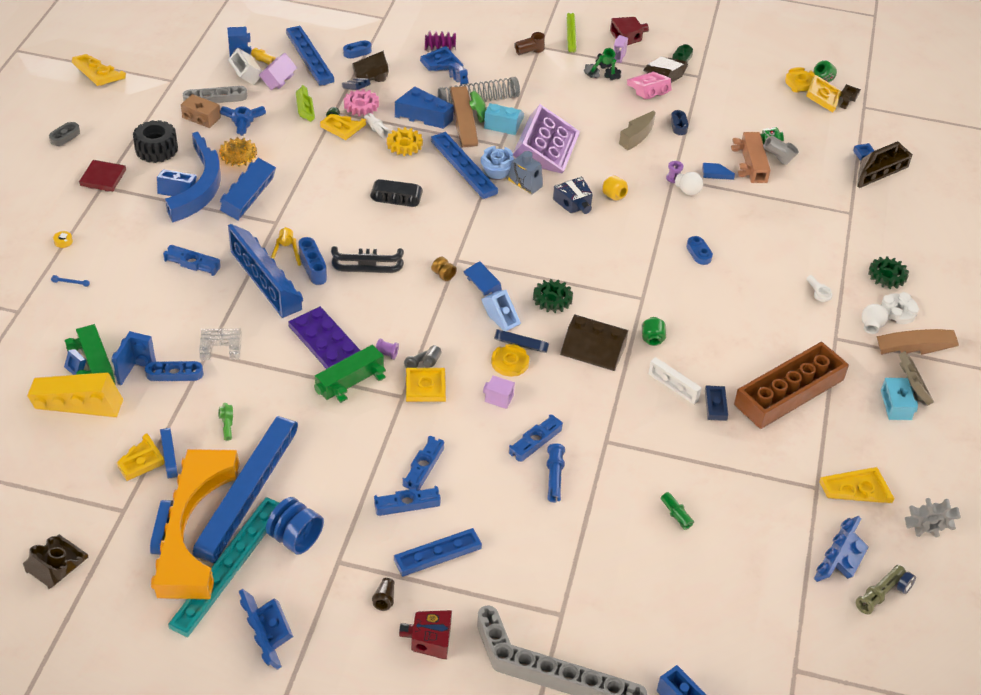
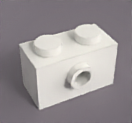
(245, 66)

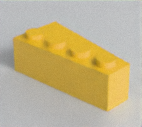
(77, 394)

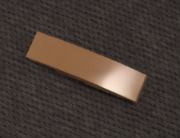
(464, 117)
(918, 340)

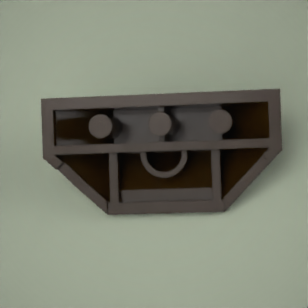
(883, 163)

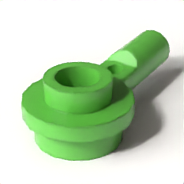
(226, 414)

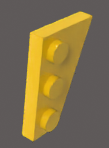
(96, 71)

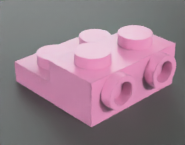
(650, 85)

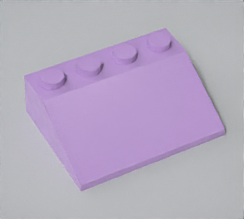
(548, 139)

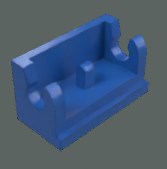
(174, 182)
(482, 278)

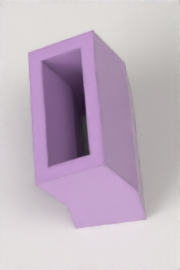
(620, 42)

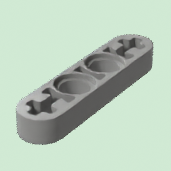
(234, 94)

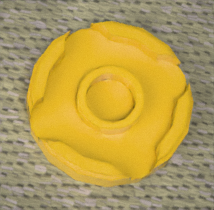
(510, 360)

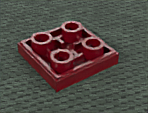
(102, 175)

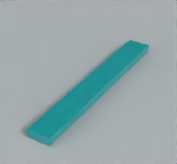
(225, 568)

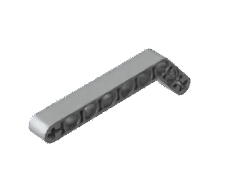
(538, 662)

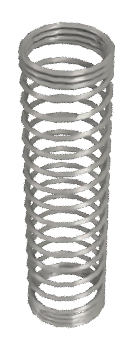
(515, 91)

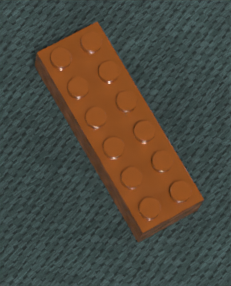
(790, 384)

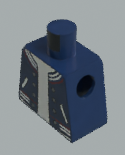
(574, 195)

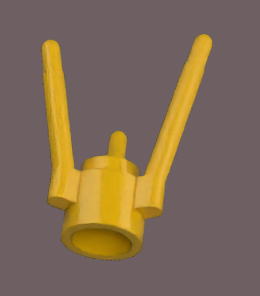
(285, 239)

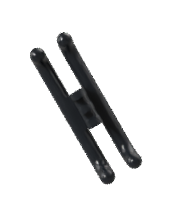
(367, 261)

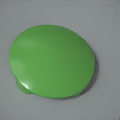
(479, 105)

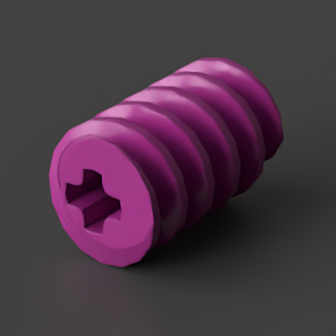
(440, 40)

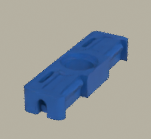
(458, 73)
(182, 255)
(526, 446)
(419, 473)
(393, 503)

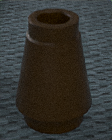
(384, 595)

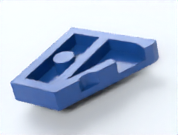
(439, 59)

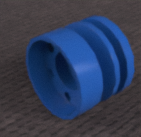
(294, 525)

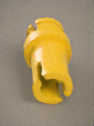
(260, 55)

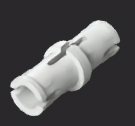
(376, 125)

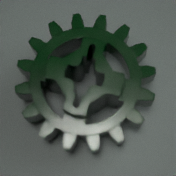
(887, 271)
(553, 295)

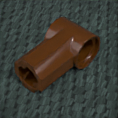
(535, 43)

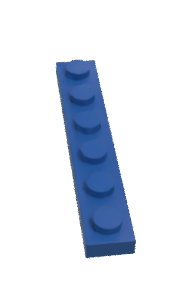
(310, 55)
(464, 165)

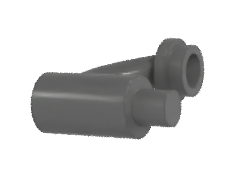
(428, 357)

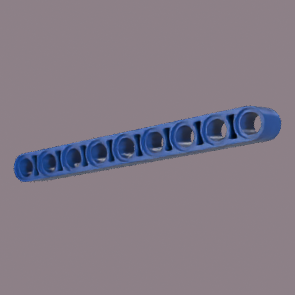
(245, 490)

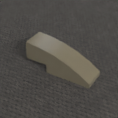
(637, 130)

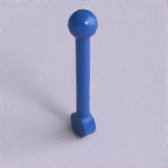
(55, 279)

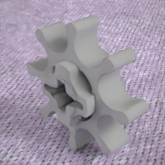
(932, 517)

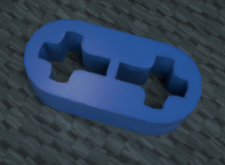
(357, 49)

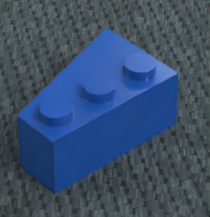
(425, 107)

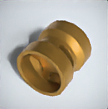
(443, 268)

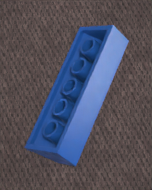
(264, 272)

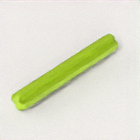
(571, 32)

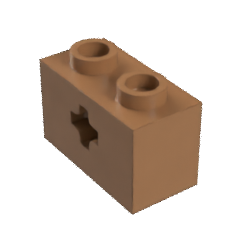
(200, 111)

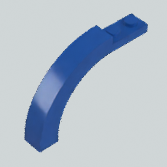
(203, 190)

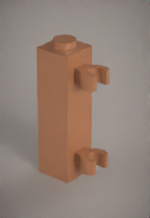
(755, 158)

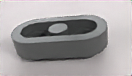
(64, 133)

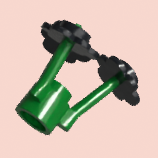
(604, 60)

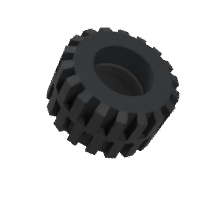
(155, 141)

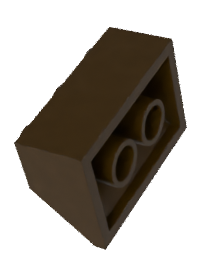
(594, 342)

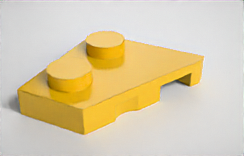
(342, 125)
(140, 459)

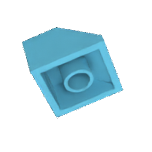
(503, 119)

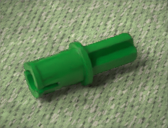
(677, 511)

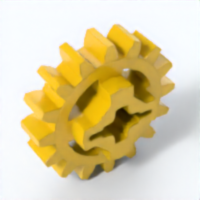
(404, 141)

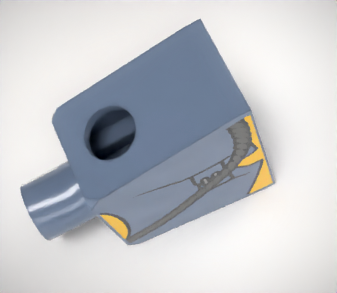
(526, 173)

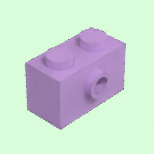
(278, 71)

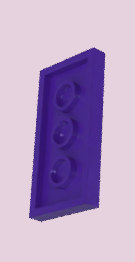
(323, 337)

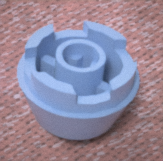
(497, 162)

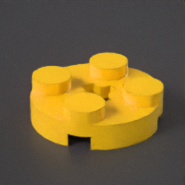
(799, 79)

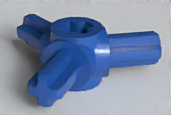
(242, 116)

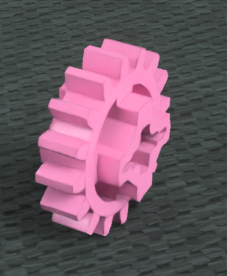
(361, 102)

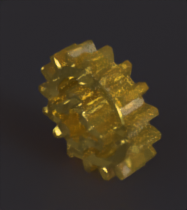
(238, 151)

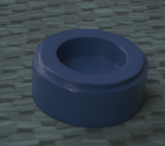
(906, 582)

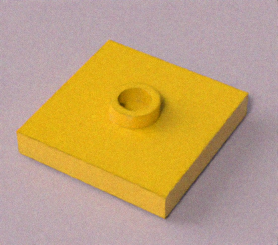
(823, 93)
(425, 385)

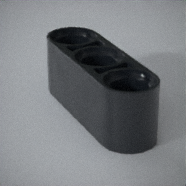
(396, 193)

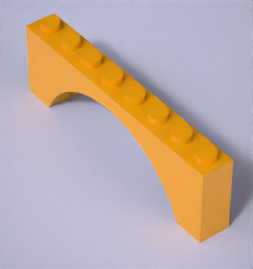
(177, 571)

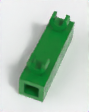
(92, 349)
(349, 372)

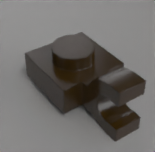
(849, 94)

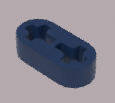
(676, 123)

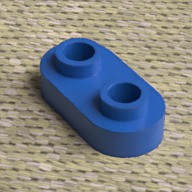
(699, 250)

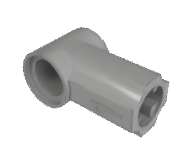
(783, 151)

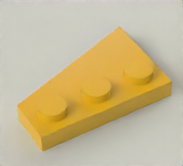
(857, 485)

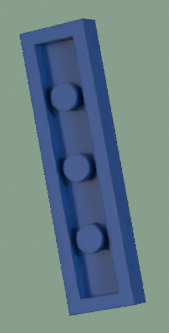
(437, 552)

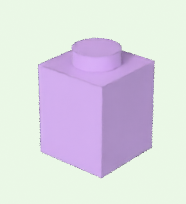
(499, 391)

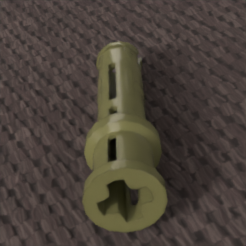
(876, 594)

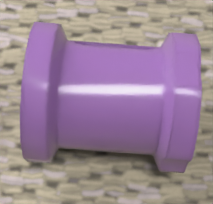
(674, 171)
(387, 348)

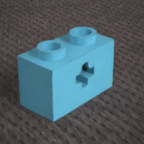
(899, 399)

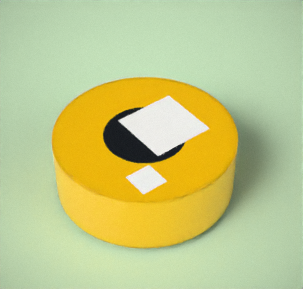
(62, 239)

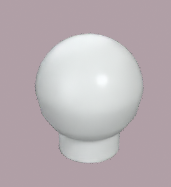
(690, 183)
(874, 318)

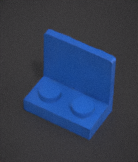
(133, 350)

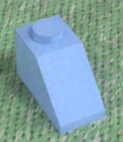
(501, 310)

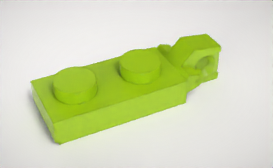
(305, 104)

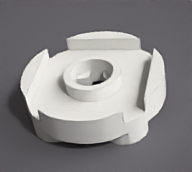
(894, 302)

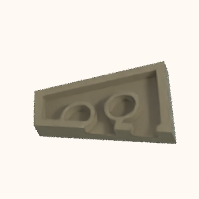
(915, 379)

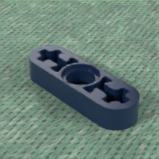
(522, 341)

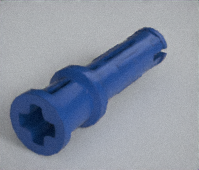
(555, 465)

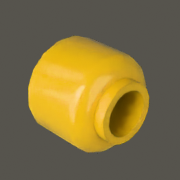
(615, 187)

